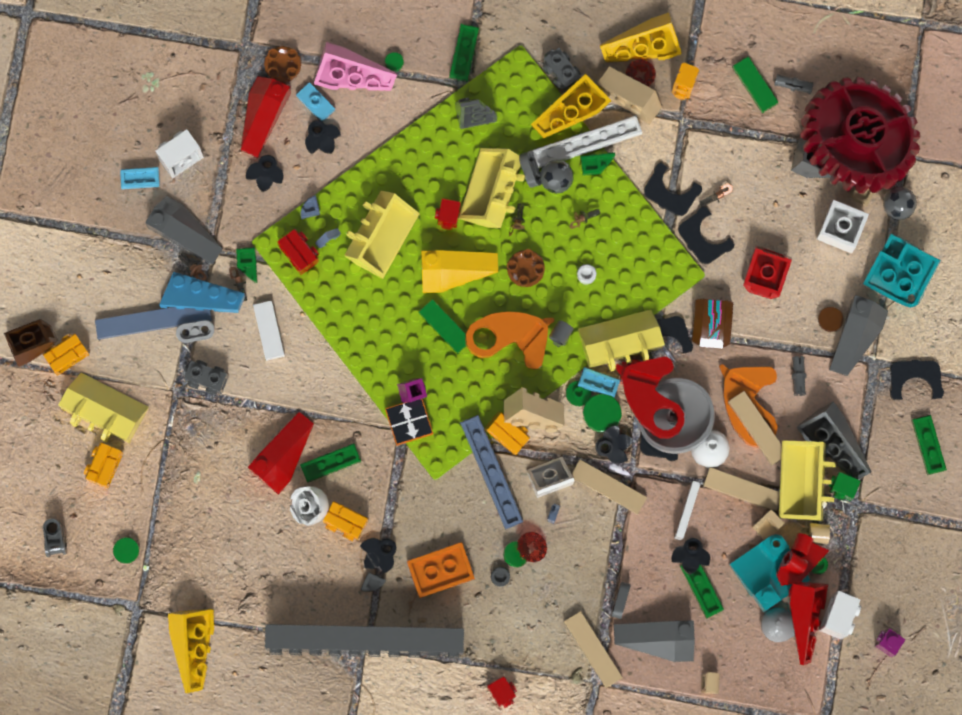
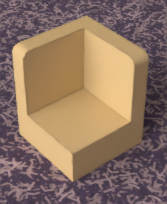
(768, 525)

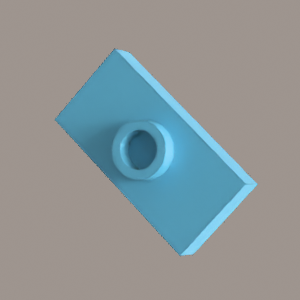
(315, 102)
(139, 178)
(598, 382)

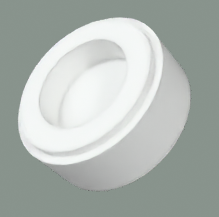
(586, 274)

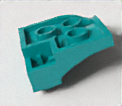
(902, 271)
(758, 572)

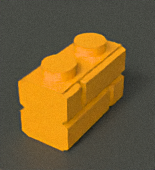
(685, 81)
(65, 354)
(510, 436)
(103, 465)
(345, 521)

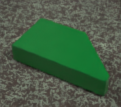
(595, 163)
(247, 262)

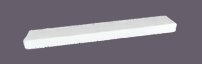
(588, 141)

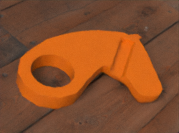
(509, 327)
(751, 381)

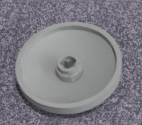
(697, 421)

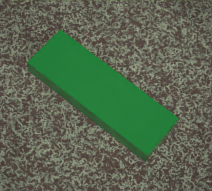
(464, 52)
(755, 85)
(444, 326)
(929, 445)
(330, 463)
(703, 592)

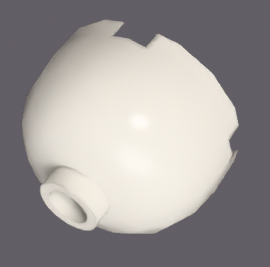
(712, 451)
(309, 505)

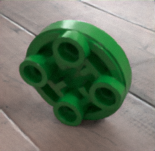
(602, 412)

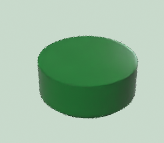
(394, 62)
(821, 567)

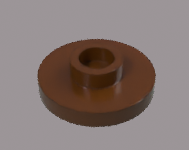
(830, 319)

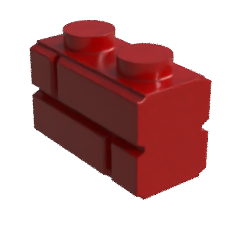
(298, 251)

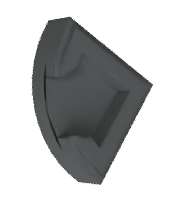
(372, 583)

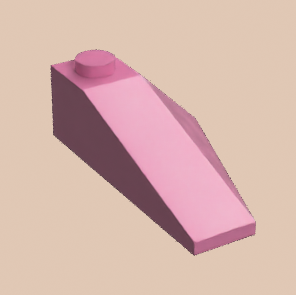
(350, 70)

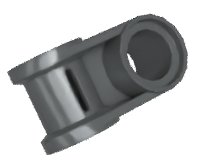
(54, 539)

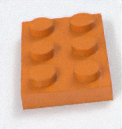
(440, 570)

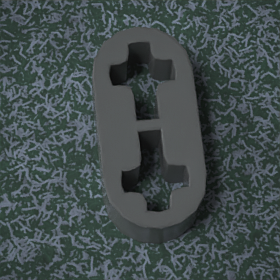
(530, 169)
(621, 600)

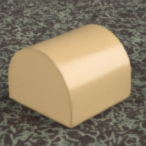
(819, 533)
(710, 683)

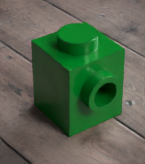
(843, 486)

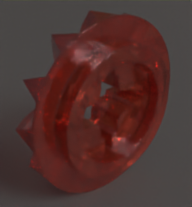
(642, 66)
(539, 544)

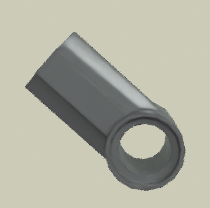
(561, 333)

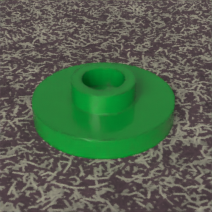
(577, 395)
(126, 550)
(512, 555)

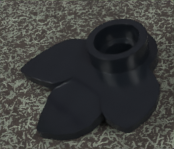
(323, 139)
(265, 176)
(616, 445)
(377, 556)
(691, 558)

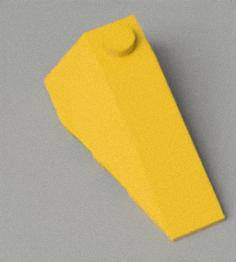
(645, 41)
(575, 105)
(454, 268)
(190, 640)

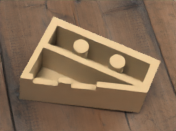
(630, 94)
(533, 412)

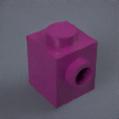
(412, 390)
(889, 642)

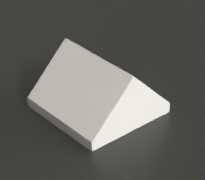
(550, 477)

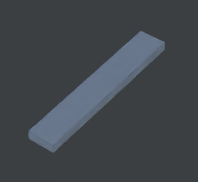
(148, 321)
(491, 472)

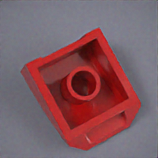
(767, 273)

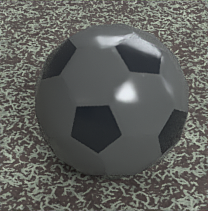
(556, 176)
(900, 203)

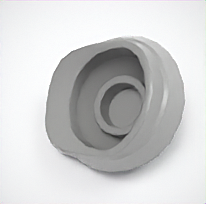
(777, 625)

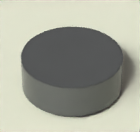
(500, 576)

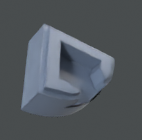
(310, 208)
(333, 234)
(553, 513)

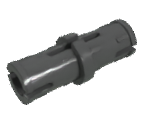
(794, 84)
(799, 375)

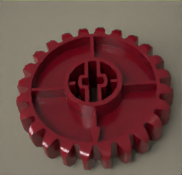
(860, 135)

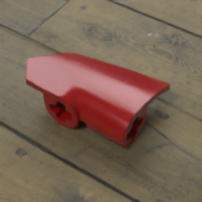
(800, 560)

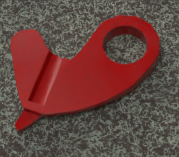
(644, 401)

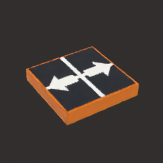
(409, 421)

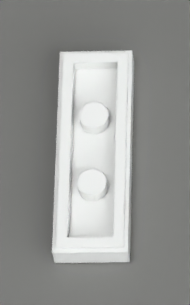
(268, 330)
(687, 510)

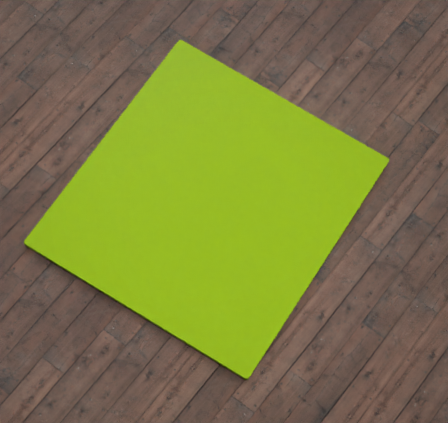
(377, 320)

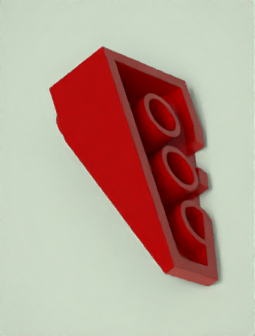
(263, 110)
(280, 457)
(805, 605)

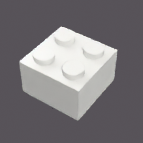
(179, 153)
(842, 226)
(840, 615)

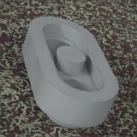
(196, 333)

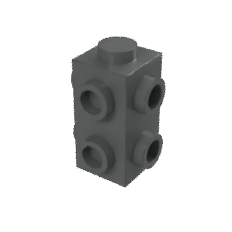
(561, 69)
(198, 375)

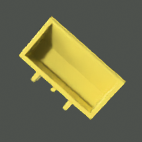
(491, 187)
(381, 233)
(621, 339)
(102, 408)
(803, 480)

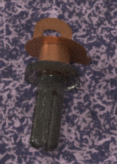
(716, 196)
(583, 217)
(518, 220)
(192, 267)
(239, 281)

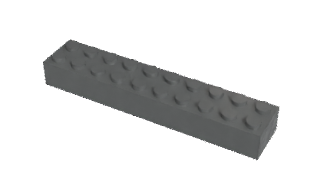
(364, 639)

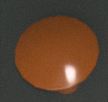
(282, 64)
(525, 268)

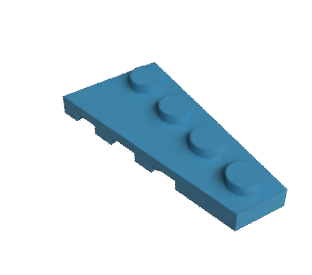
(198, 294)

